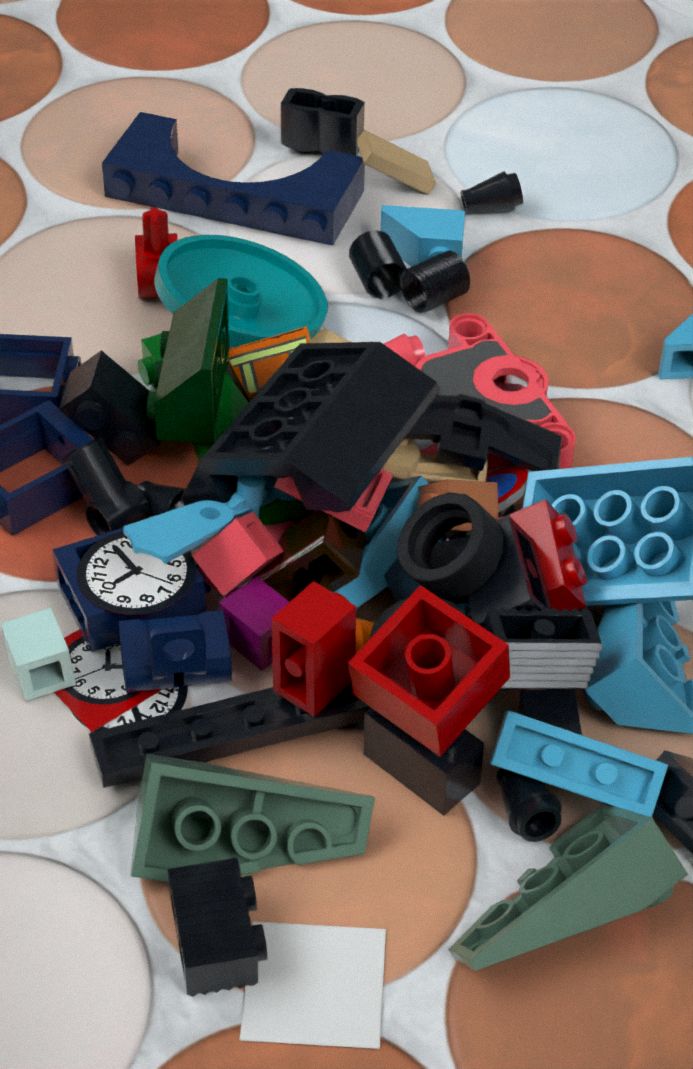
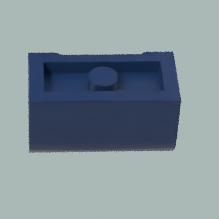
(175, 651)

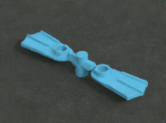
(189, 526)

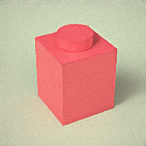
(236, 554)

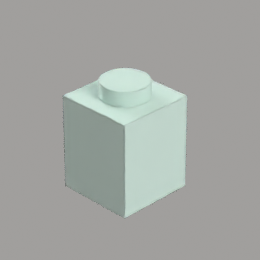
(38, 654)

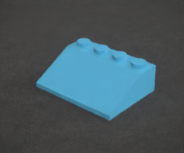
(628, 525)

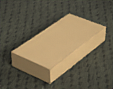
(396, 162)

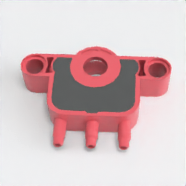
(480, 367)

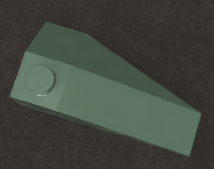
(219, 813)
(599, 873)

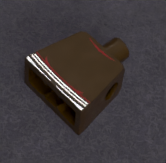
(324, 548)

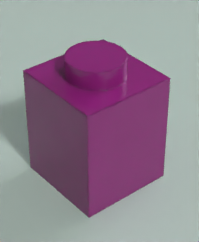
(248, 620)

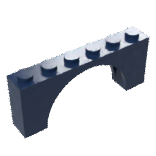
(303, 205)

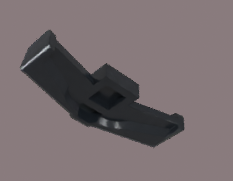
(472, 427)

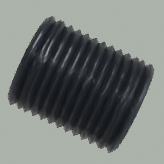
(377, 263)
(435, 281)

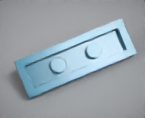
(578, 764)

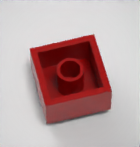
(430, 670)

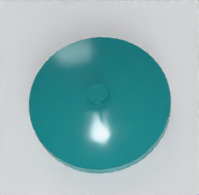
(264, 287)

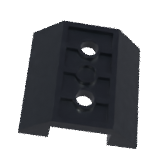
(322, 420)

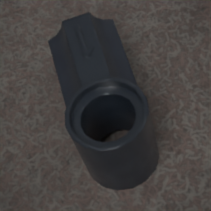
(108, 496)

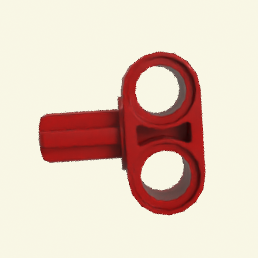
(149, 249)

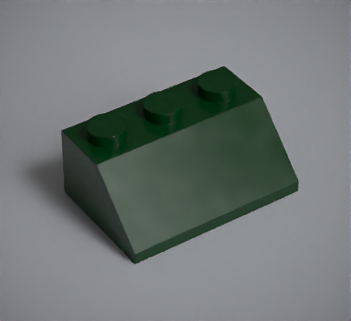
(192, 368)

